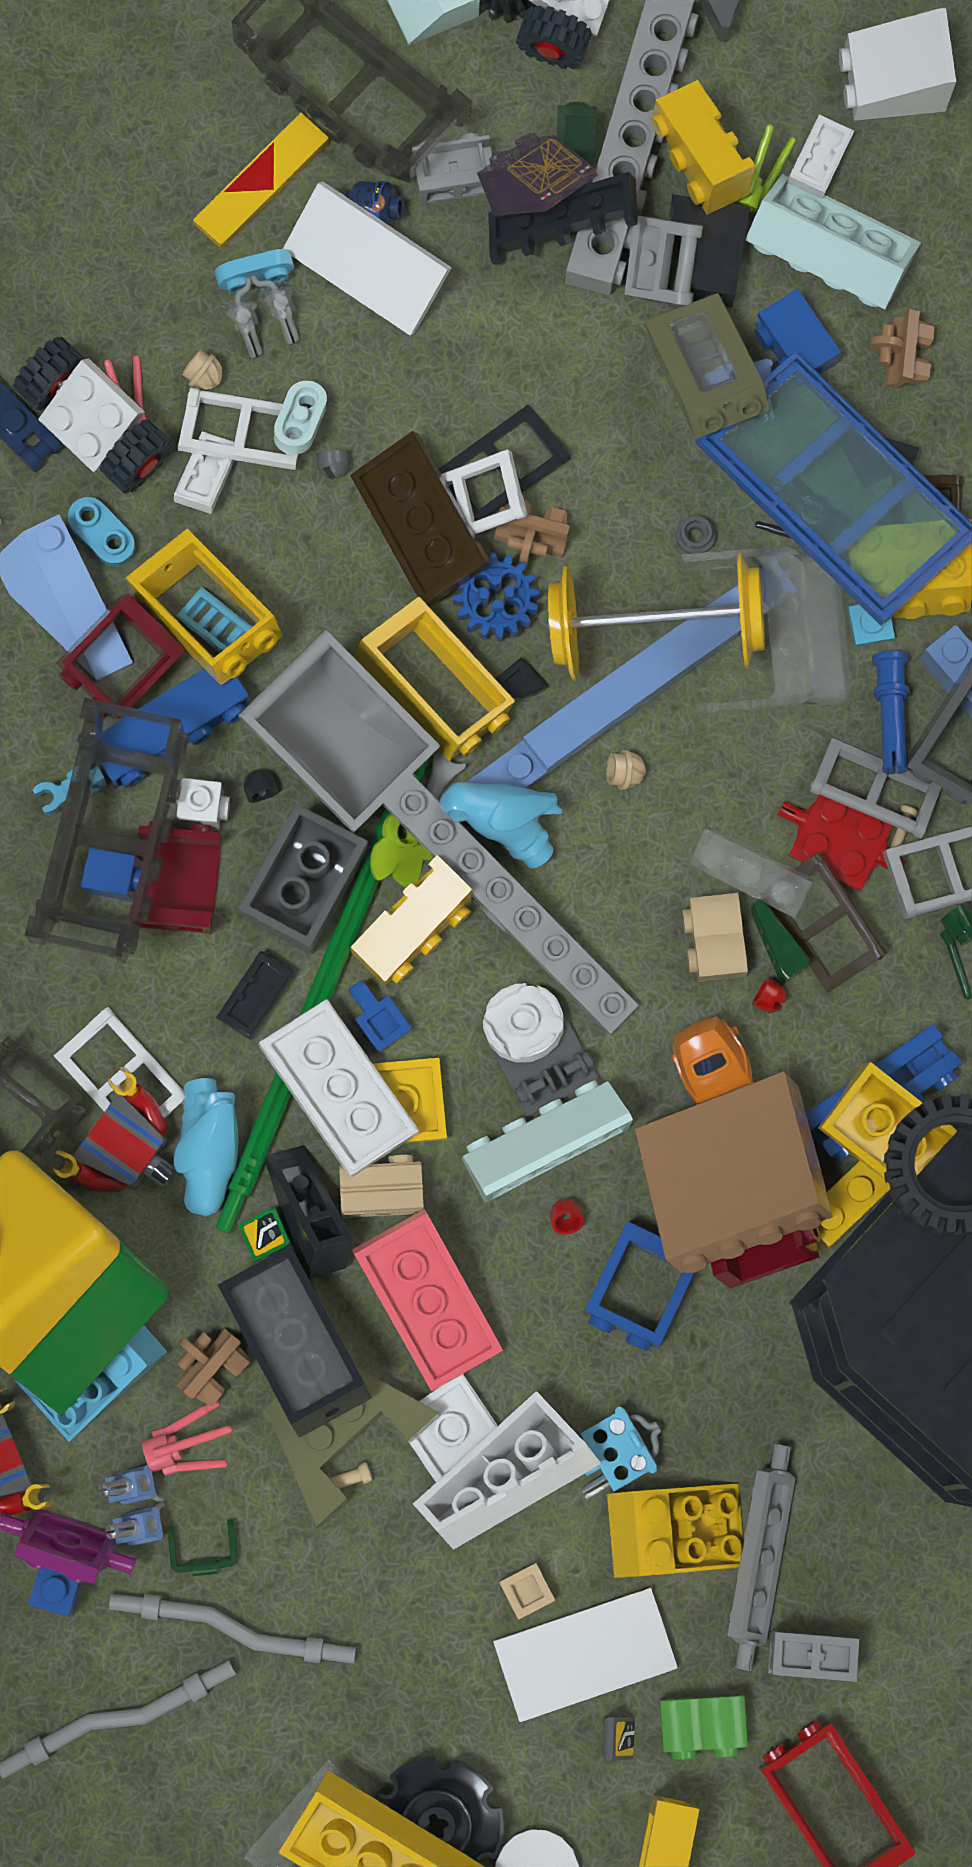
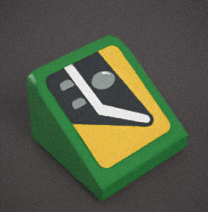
(264, 1234)

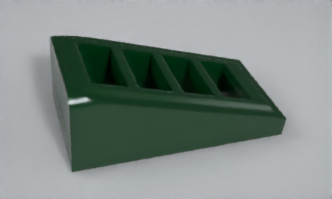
(782, 949)

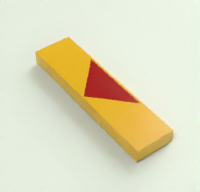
(261, 181)

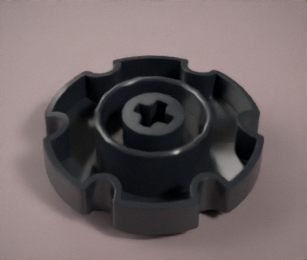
(453, 1794)

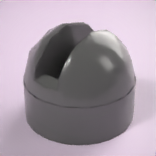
(333, 463)

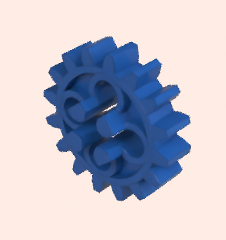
(498, 620)

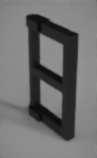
(559, 456)

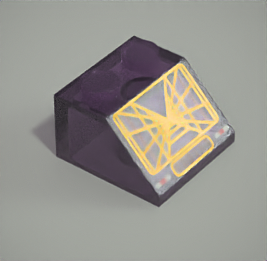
(533, 175)

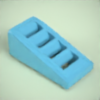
(196, 604)

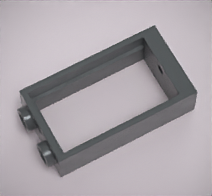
(925, 769)

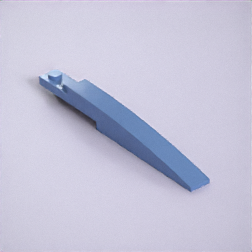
(615, 697)

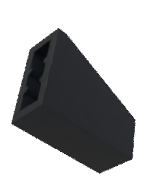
(717, 251)

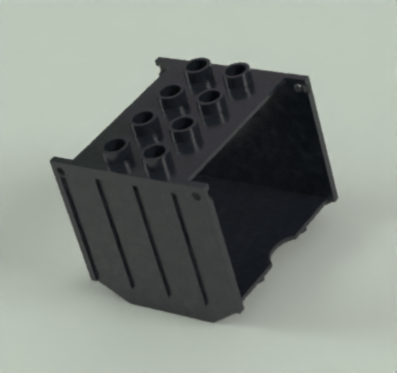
(894, 1329)

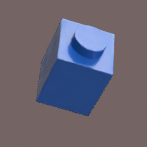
(111, 874)
(55, 1592)

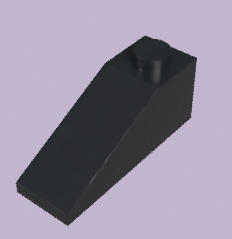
(308, 1213)

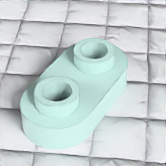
(298, 419)

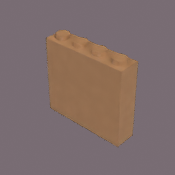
(733, 1173)

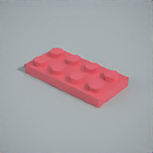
(427, 1300)

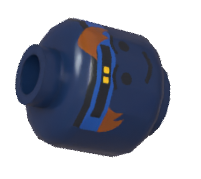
(378, 199)

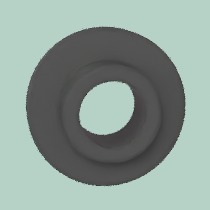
(699, 523)

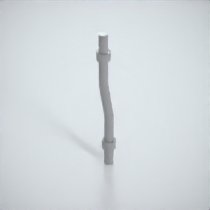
(311, 1649)
(38, 1749)

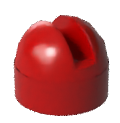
(770, 996)
(566, 1226)

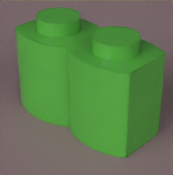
(703, 1725)

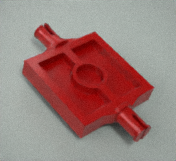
(844, 836)

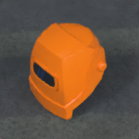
(711, 1059)

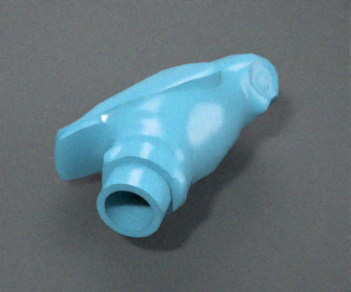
(505, 815)
(206, 1145)

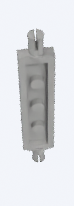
(761, 1557)

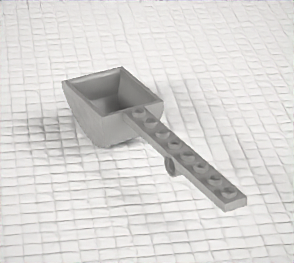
(360, 753)

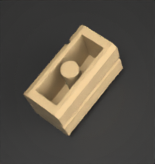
(383, 1189)

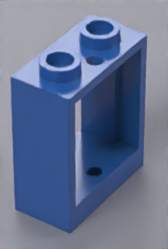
(606, 1320)

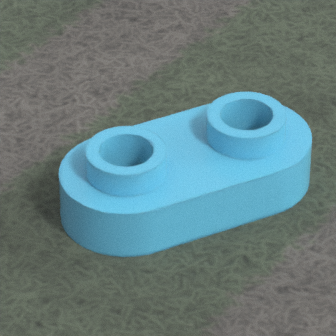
(269, 265)
(100, 531)

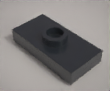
(255, 995)

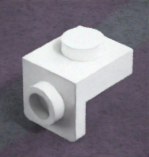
(203, 802)

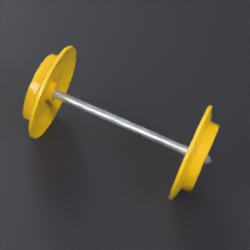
(564, 619)

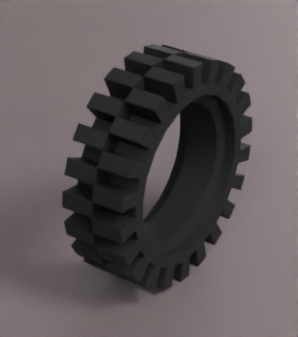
(901, 1165)

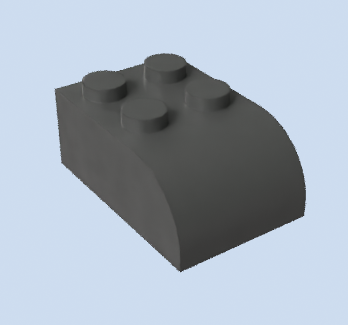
(303, 879)

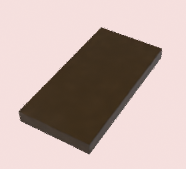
(420, 519)

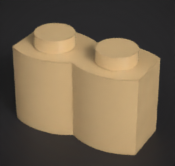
(716, 937)

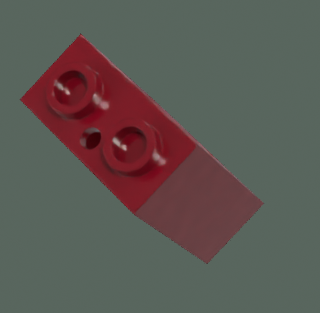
(147, 627)

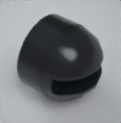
(258, 781)

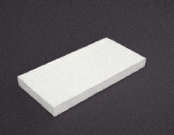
(366, 258)
(338, 1088)
(585, 1654)

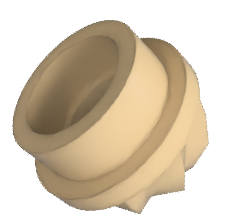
(203, 371)
(625, 769)

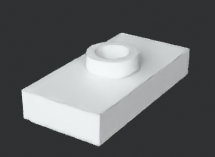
(820, 156)
(204, 478)

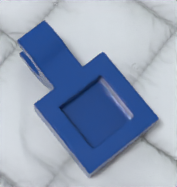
(380, 1021)

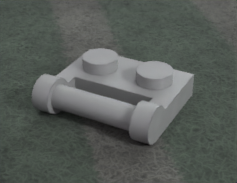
(652, 256)

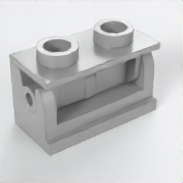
(452, 169)
(813, 1656)

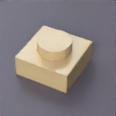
(527, 1591)

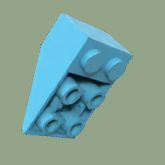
(119, 1375)

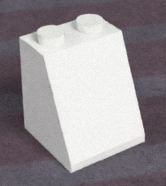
(899, 67)

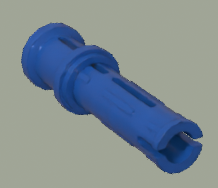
(891, 694)

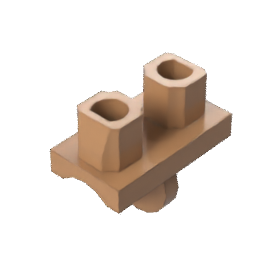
(898, 349)
(535, 533)
(221, 1351)

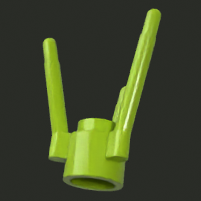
(758, 192)

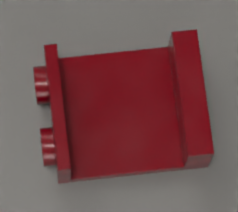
(187, 881)
(765, 1260)

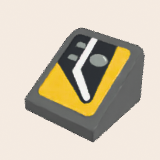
(618, 1738)

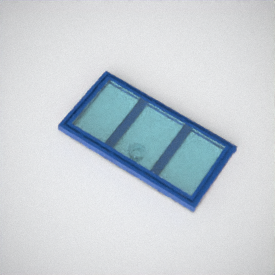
(841, 491)

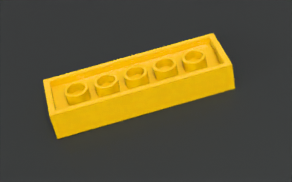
(869, 1115)
(355, 1830)

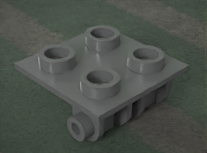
(552, 1076)

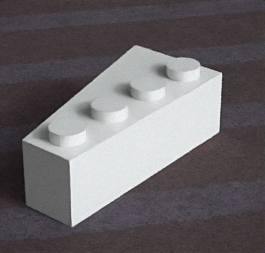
(506, 1472)

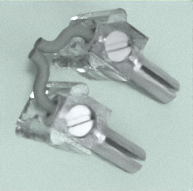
(278, 302)

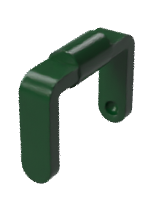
(207, 1565)

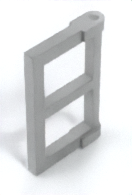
(869, 806)
(904, 895)

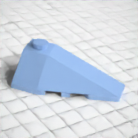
(56, 589)

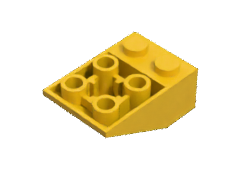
(675, 1530)

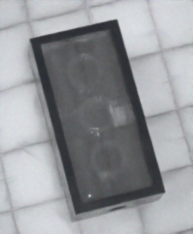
(294, 1341)

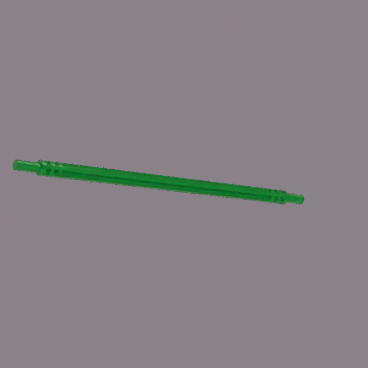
(322, 988)

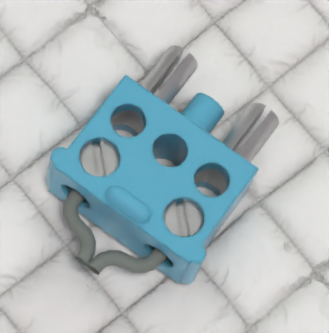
(630, 1448)

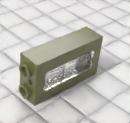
(707, 366)

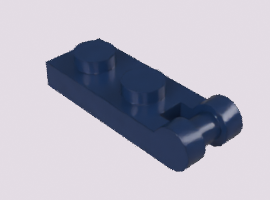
(19, 425)

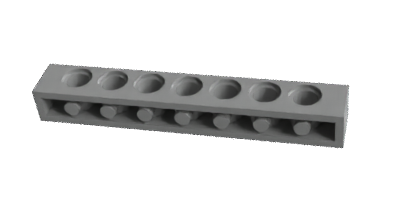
(586, 267)

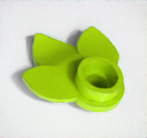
(398, 856)

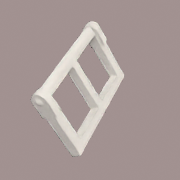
(235, 452)
(516, 501)
(142, 1057)

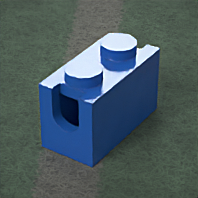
(793, 327)

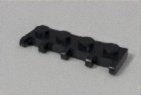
(585, 208)

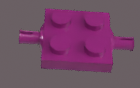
(65, 1546)

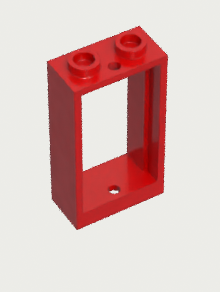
(810, 1735)

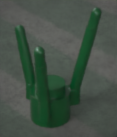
(958, 927)

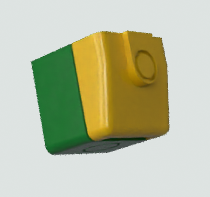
(64, 1287)

